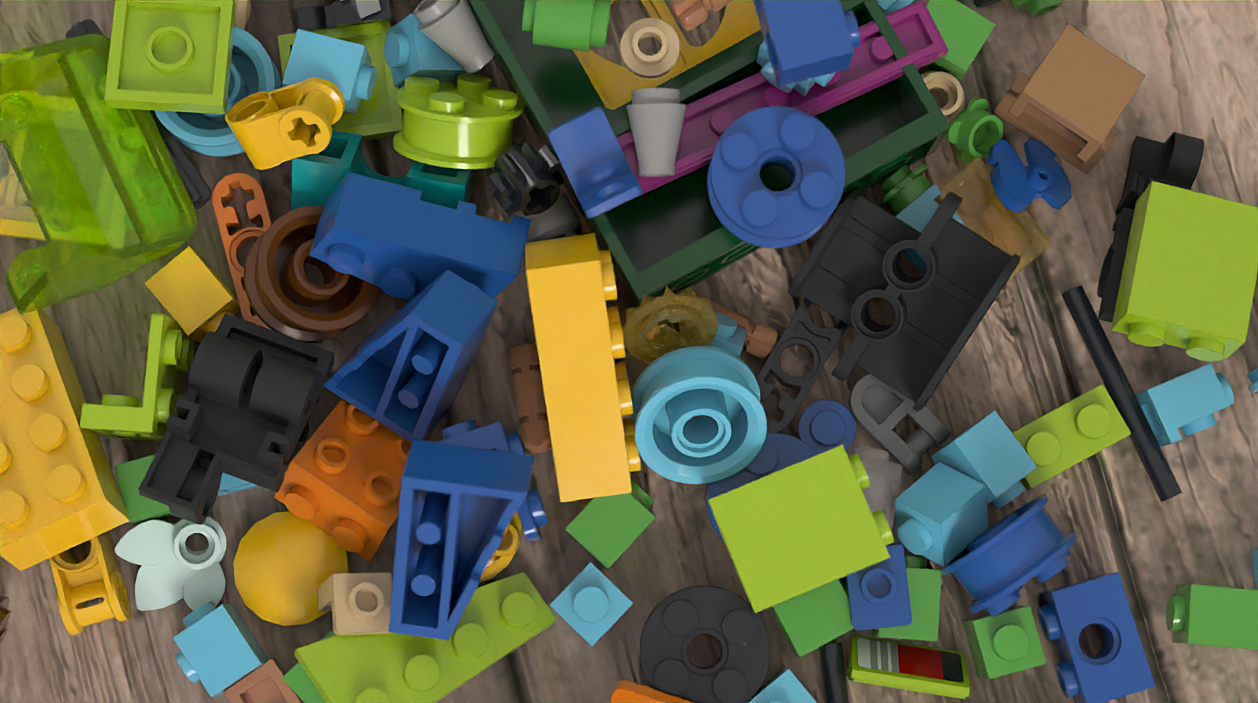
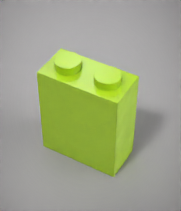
(1188, 272)
(801, 527)

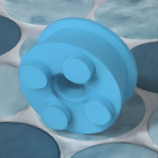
(249, 73)
(694, 384)

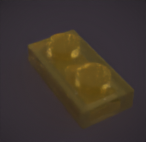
(990, 219)

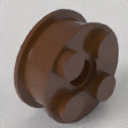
(285, 295)

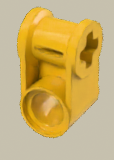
(286, 121)
(90, 580)

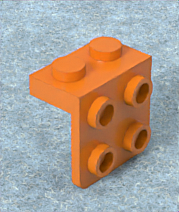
(348, 479)

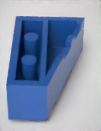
(407, 243)
(417, 357)
(448, 528)

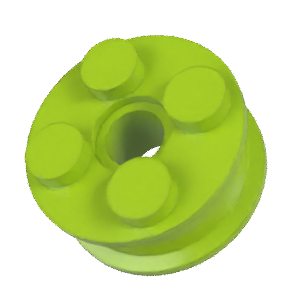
(455, 121)

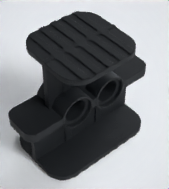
(933, 312)

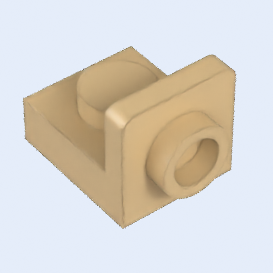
(357, 602)

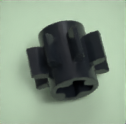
(526, 179)

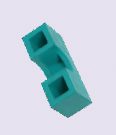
(320, 173)

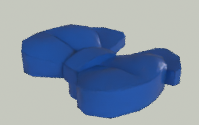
(1020, 184)

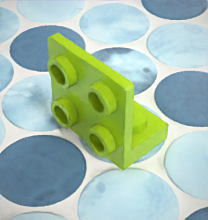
(167, 360)

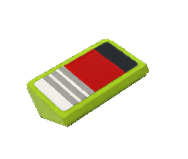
(908, 667)

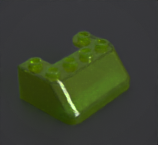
(88, 172)

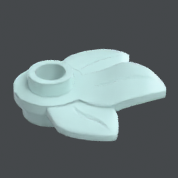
(172, 569)

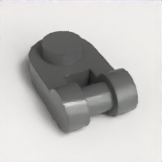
(880, 407)

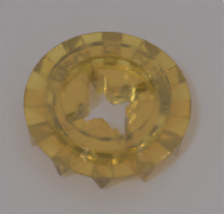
(650, 341)

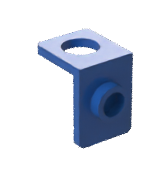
(594, 162)
(880, 593)

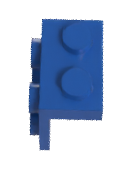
(495, 437)

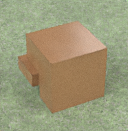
(1072, 99)

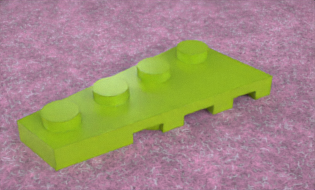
(426, 668)

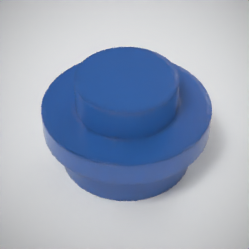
(827, 426)

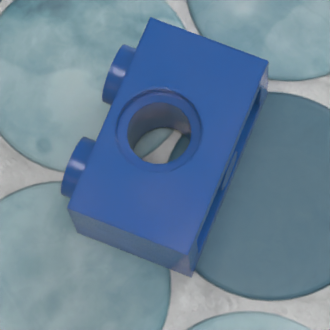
(1121, 663)

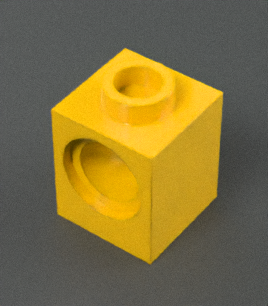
(193, 294)

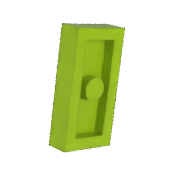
(1071, 434)

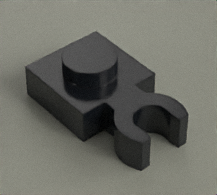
(340, 15)

